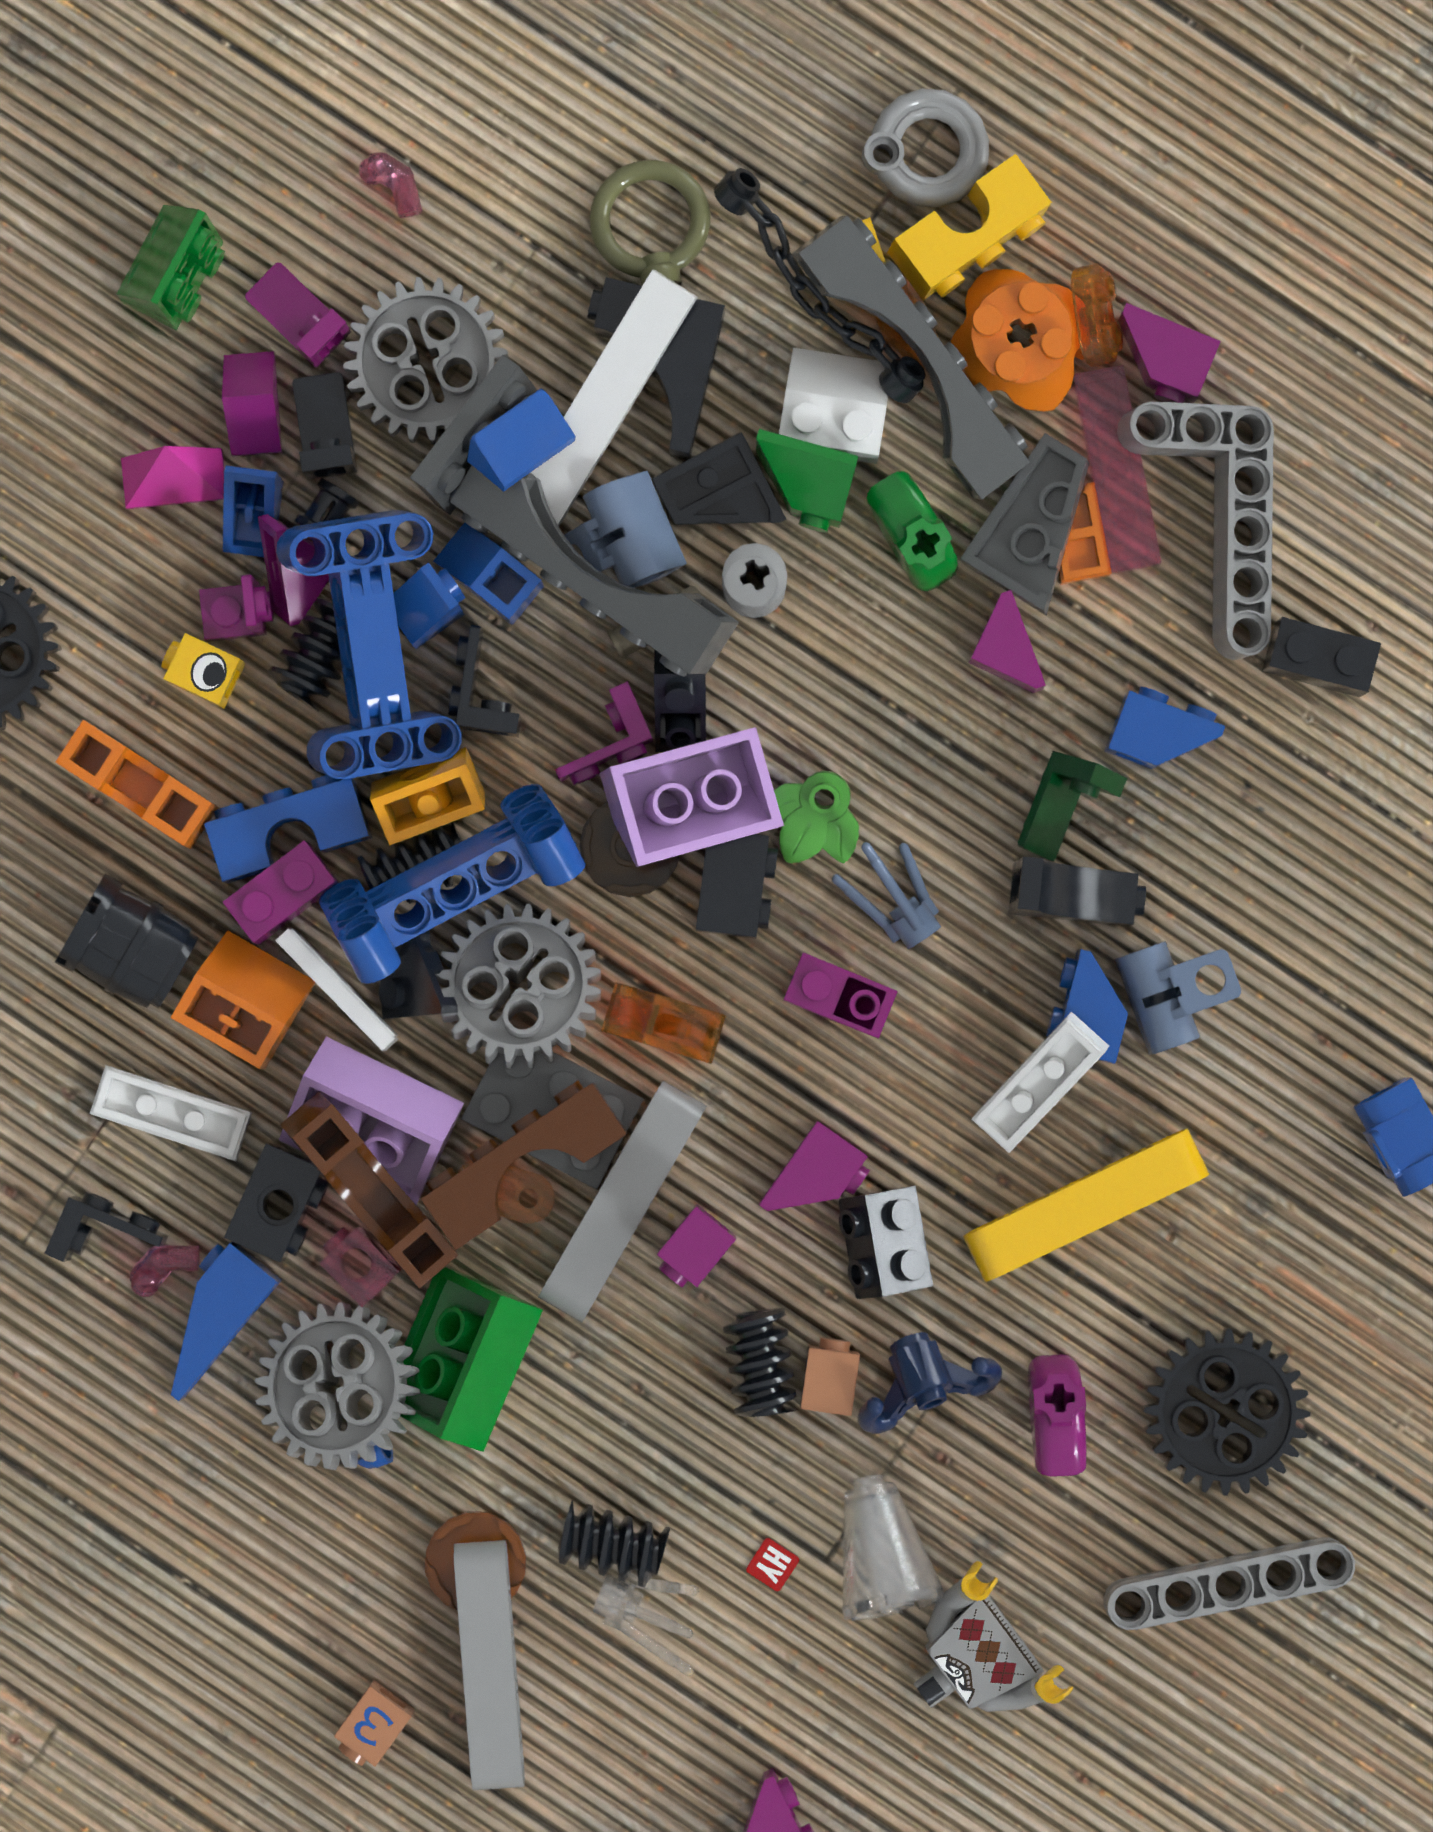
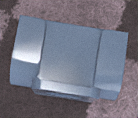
(628, 532)
(1167, 993)

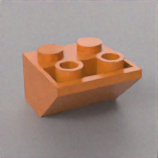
(243, 1000)

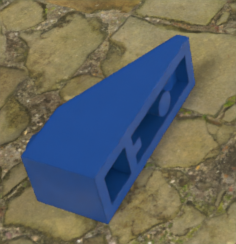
(221, 1306)

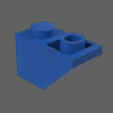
(489, 573)
(427, 604)
(1155, 732)
(1092, 1001)

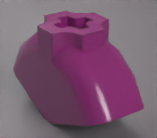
(1057, 1415)

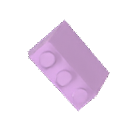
(692, 797)
(391, 1112)

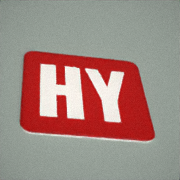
(772, 1564)

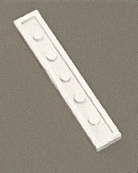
(614, 387)

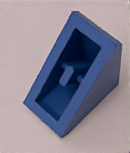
(247, 496)

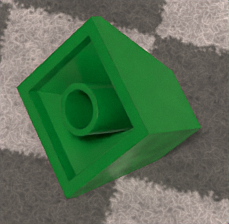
(808, 478)

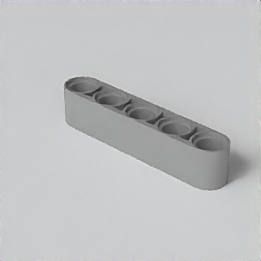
(622, 1201)
(1253, 1589)
(489, 1665)

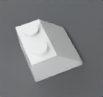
(835, 403)

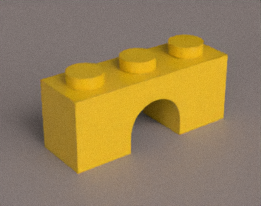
(937, 256)

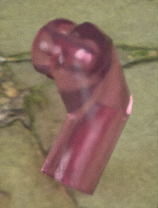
(396, 176)

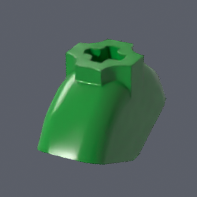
(913, 531)

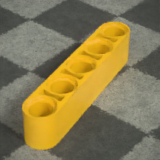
(1086, 1205)

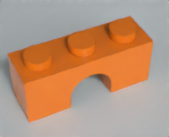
(136, 784)

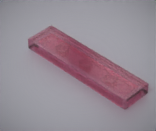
(1115, 471)

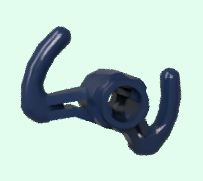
(924, 1381)

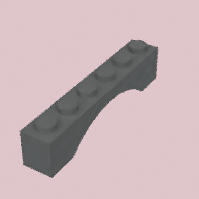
(974, 439)
(679, 626)

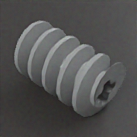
(764, 563)

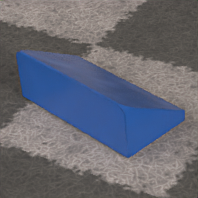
(520, 440)

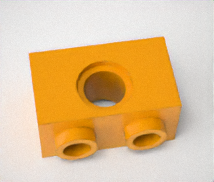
(427, 797)

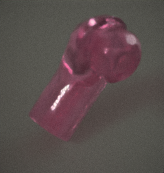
(158, 1264)

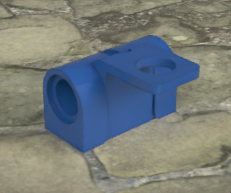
(1400, 1134)

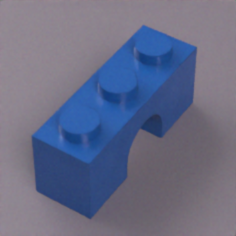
(244, 837)

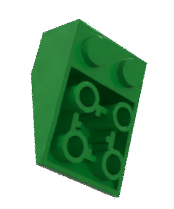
(173, 265)

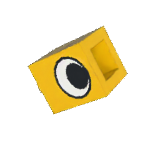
(202, 669)

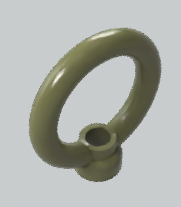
(666, 263)

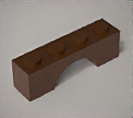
(368, 1189)
(469, 1201)

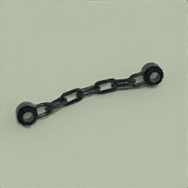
(902, 377)

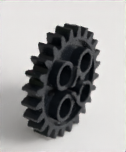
(30, 634)
(1249, 1372)

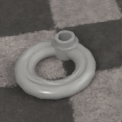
(899, 177)

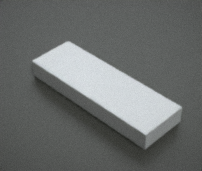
(337, 989)
(1040, 1082)
(171, 1113)

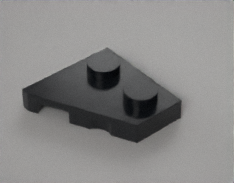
(719, 487)
(413, 986)

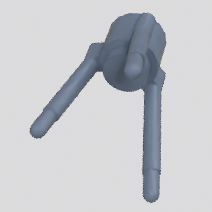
(912, 919)

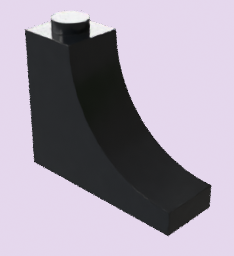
(685, 363)
(1075, 893)

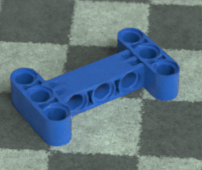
(369, 644)
(534, 843)

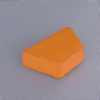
(1086, 547)

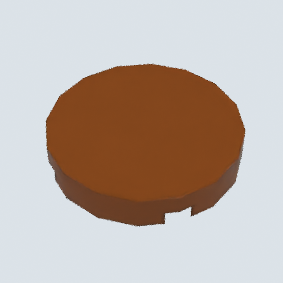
(466, 1528)

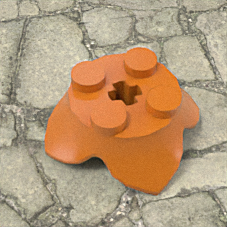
(1032, 375)

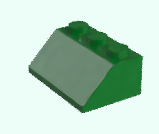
(467, 1356)

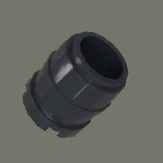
(128, 944)

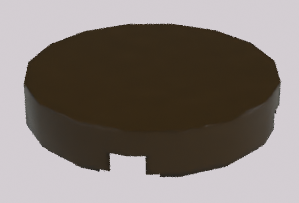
(611, 863)

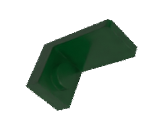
(1057, 797)

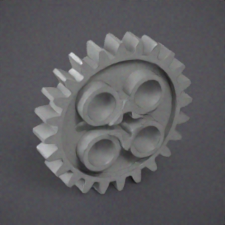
(383, 375)
(556, 1010)
(294, 1397)

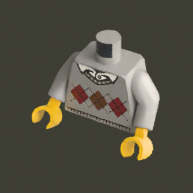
(982, 1654)

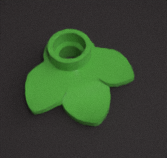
(814, 826)

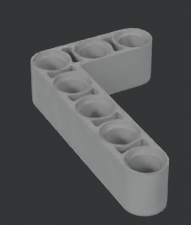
(1229, 505)

